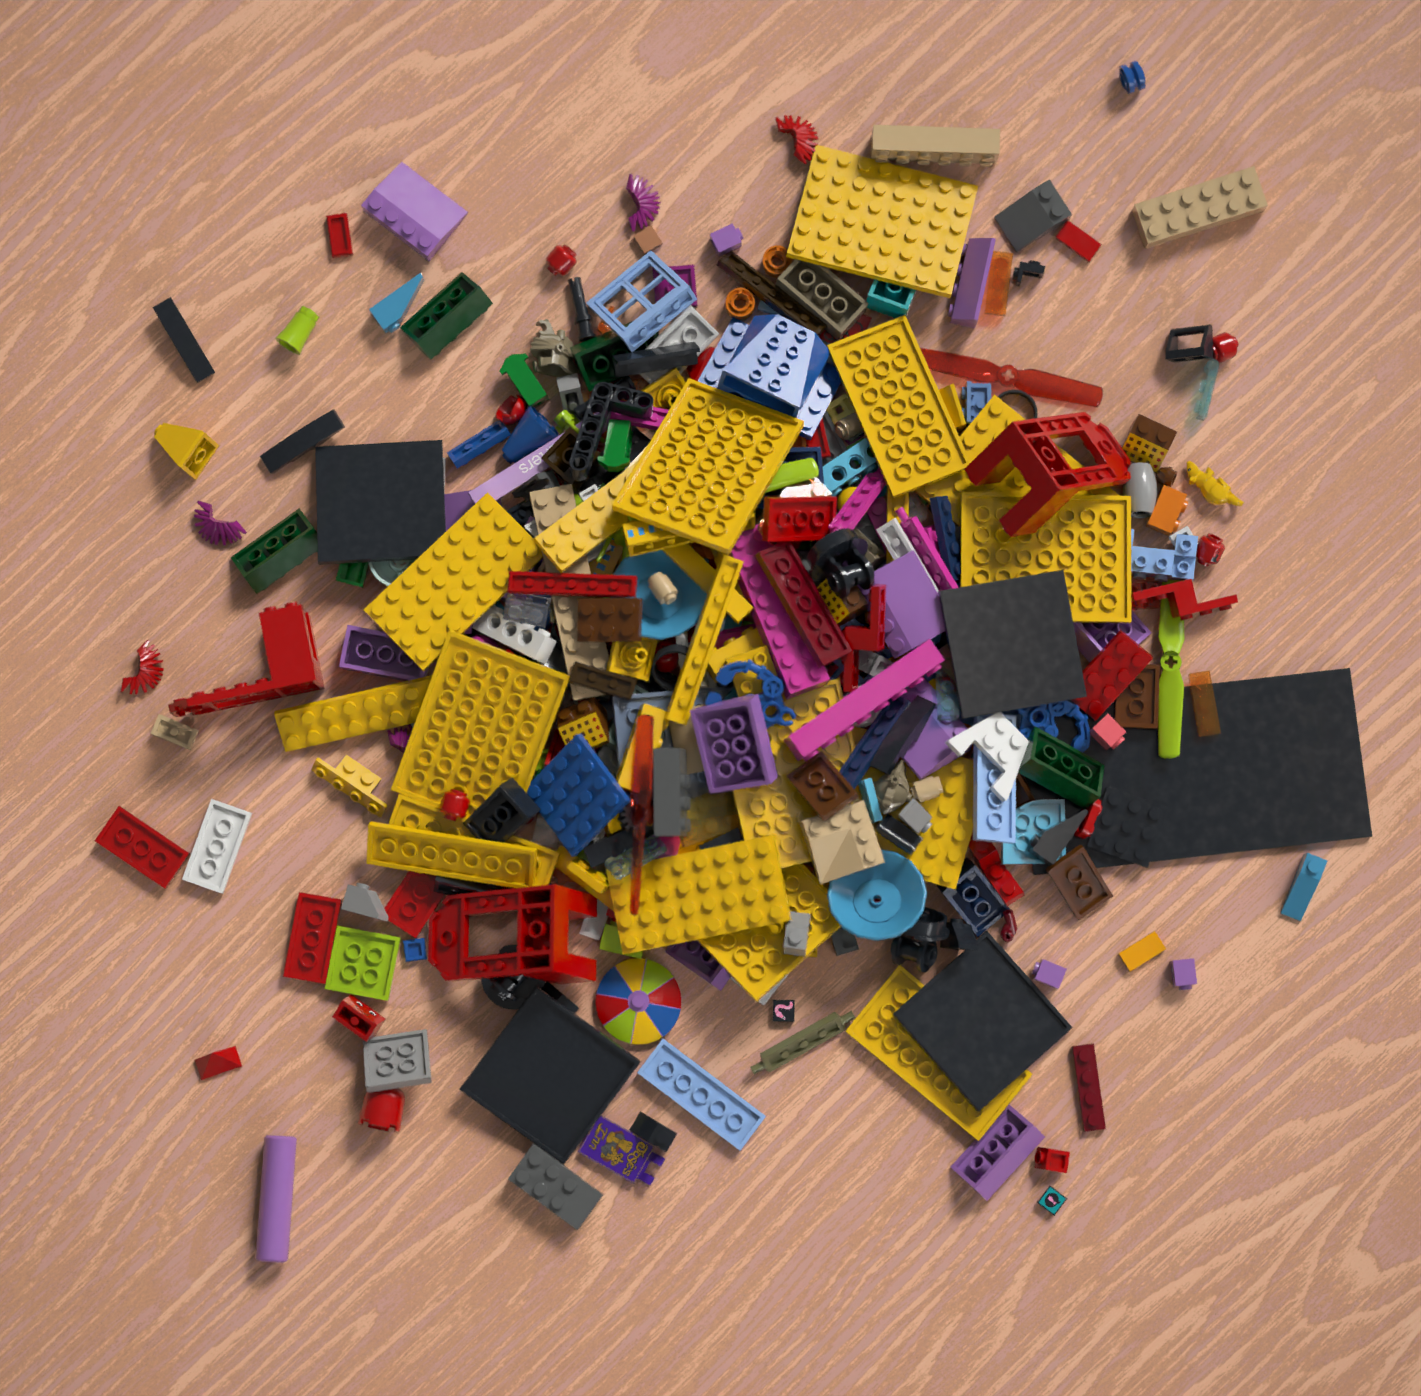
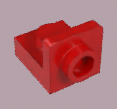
(1051, 1159)

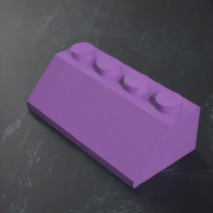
(972, 281)
(998, 1153)

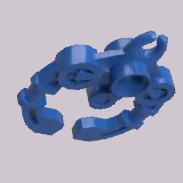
(771, 686)
(1046, 722)

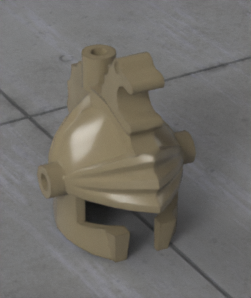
(552, 352)
(893, 789)

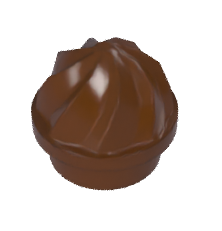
(1166, 476)

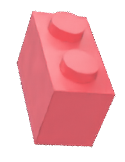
(1108, 732)

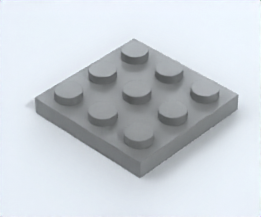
(397, 1060)

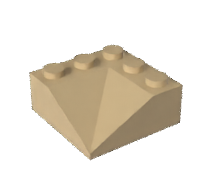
(842, 843)

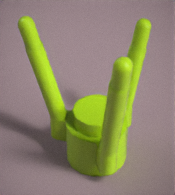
(565, 420)
(619, 540)

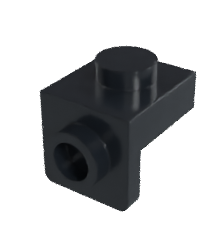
(1031, 269)

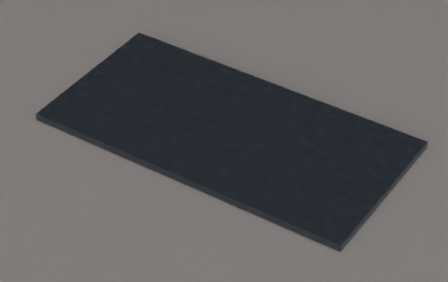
(1271, 779)

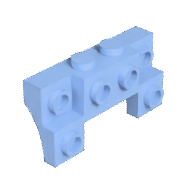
(1164, 563)

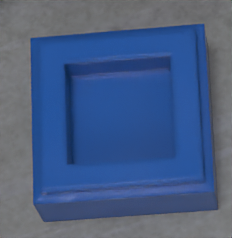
(415, 949)

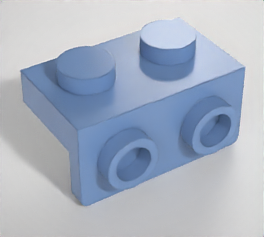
(976, 397)

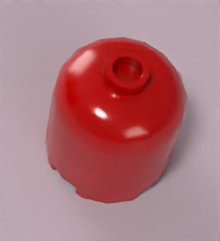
(383, 1109)

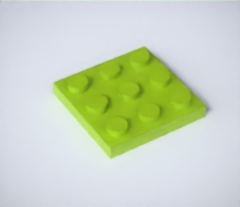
(362, 963)

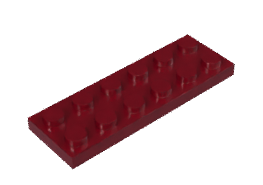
(803, 603)

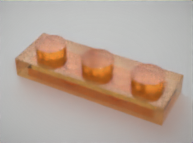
(998, 283)
(1204, 703)

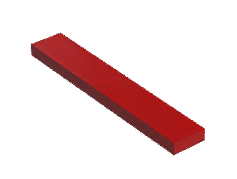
(572, 584)

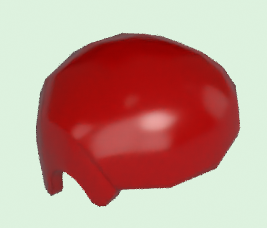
(511, 410)

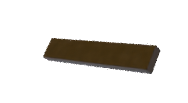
(769, 292)

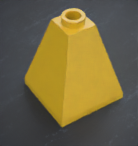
(187, 447)

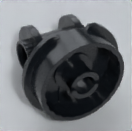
(841, 561)
(927, 929)
(511, 990)

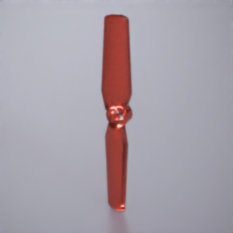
(1031, 381)
(641, 799)

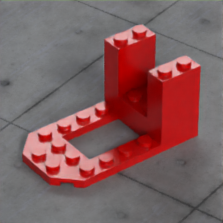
(1052, 481)
(291, 661)
(540, 935)

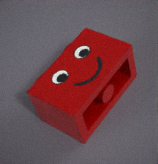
(358, 1017)

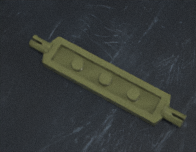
(802, 1042)

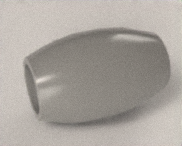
(1142, 489)

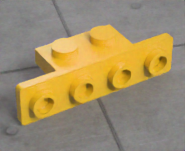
(353, 781)
(585, 876)

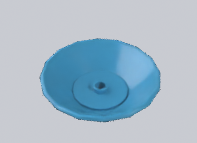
(658, 619)
(894, 883)

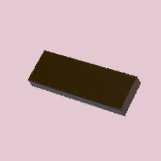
(602, 681)

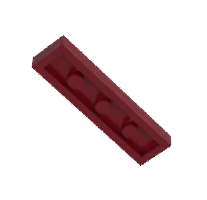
(1088, 1087)

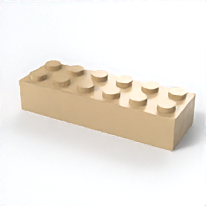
(935, 144)
(1199, 207)

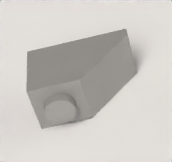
(570, 392)
(916, 817)
(363, 902)
(797, 934)

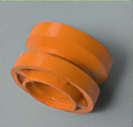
(773, 252)
(740, 313)

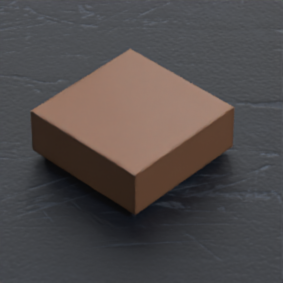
(647, 239)

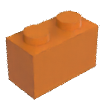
(1166, 511)

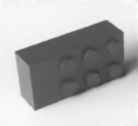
(671, 792)
(555, 1186)

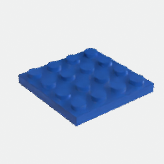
(577, 795)

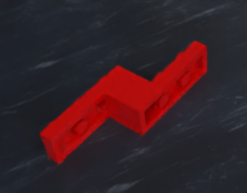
(1183, 599)
(864, 637)
(989, 862)

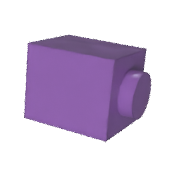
(726, 239)
(1048, 973)
(1183, 973)

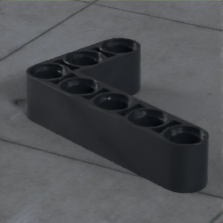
(597, 422)

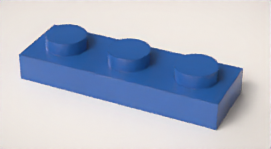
(478, 444)

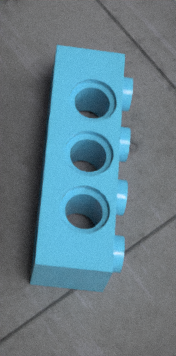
(841, 465)

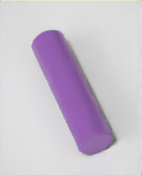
(276, 1198)

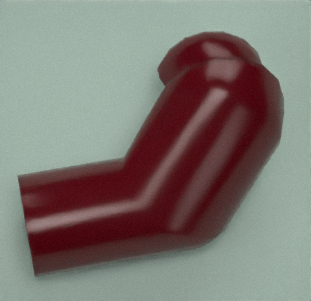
(1010, 926)

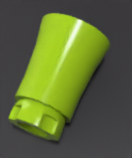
(298, 330)

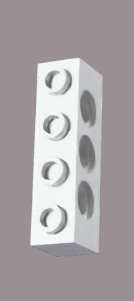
(504, 630)

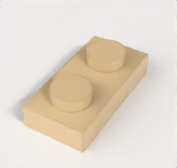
(174, 732)

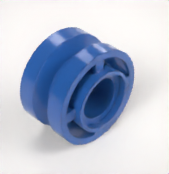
(1132, 77)

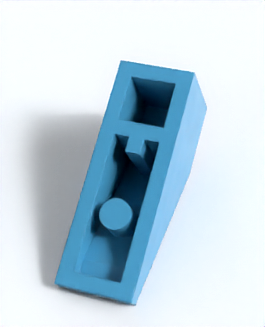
(394, 307)
(1303, 886)

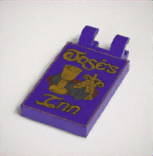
(620, 1150)

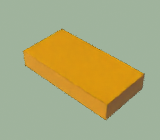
(1142, 951)

